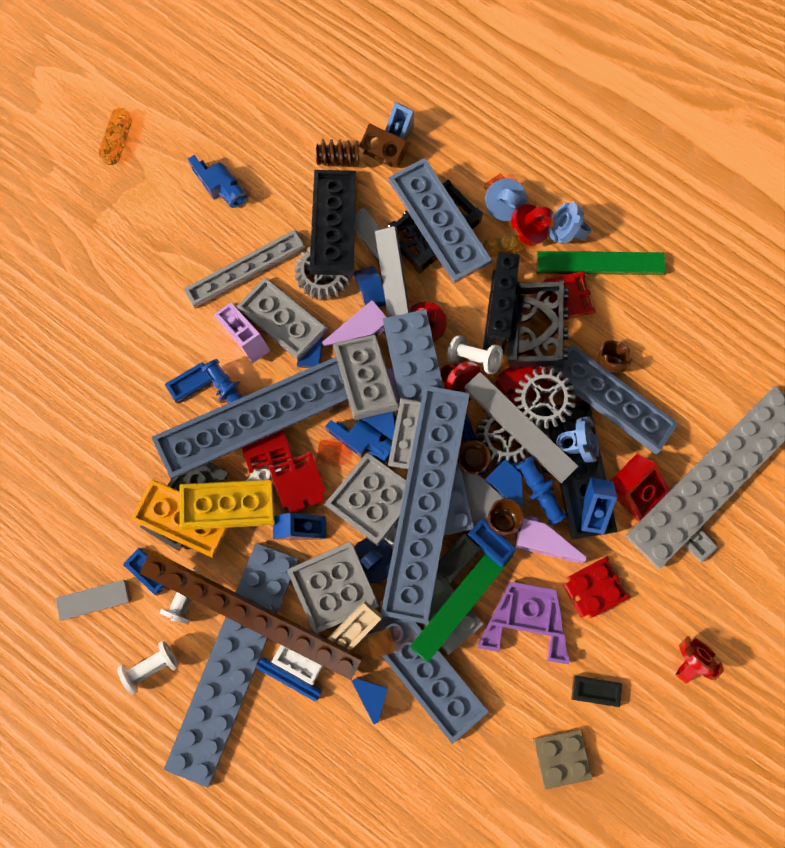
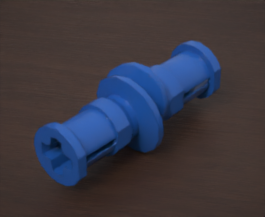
(226, 389)
(541, 490)

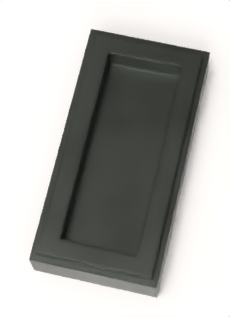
(457, 558)
(596, 691)

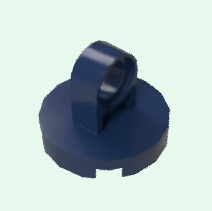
(374, 559)

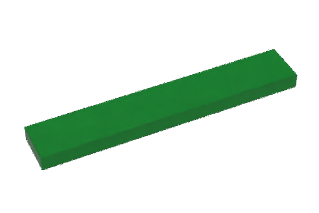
(601, 262)
(456, 607)

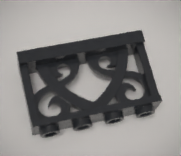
(427, 255)
(501, 300)
(520, 347)

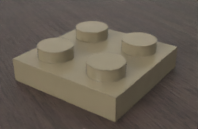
(562, 759)

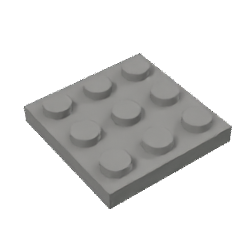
(369, 499)
(332, 586)

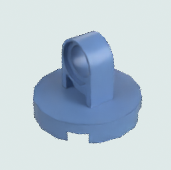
(504, 198)
(569, 223)
(583, 440)

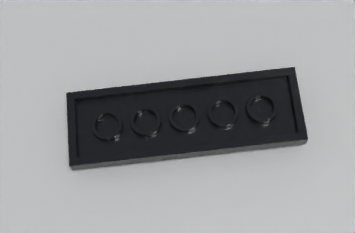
(333, 223)
(576, 484)

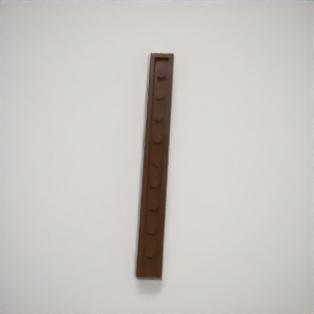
(251, 614)

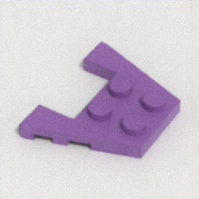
(528, 610)

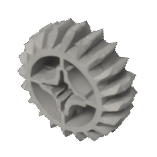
(318, 287)
(561, 385)
(496, 437)

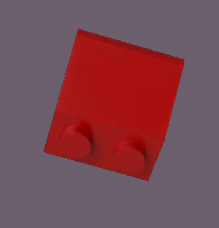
(640, 486)

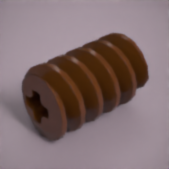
(337, 152)

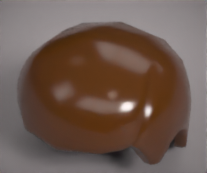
(614, 356)
(473, 457)
(505, 517)

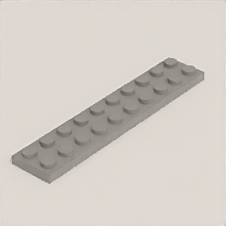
(711, 481)

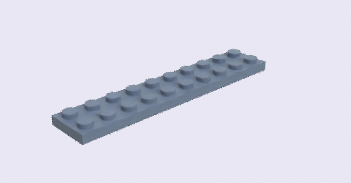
(415, 366)
(250, 418)
(425, 505)
(228, 672)

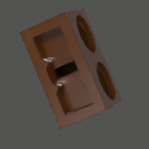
(386, 141)

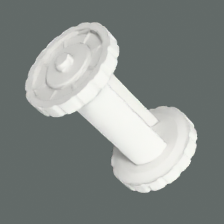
(490, 359)
(178, 608)
(156, 662)

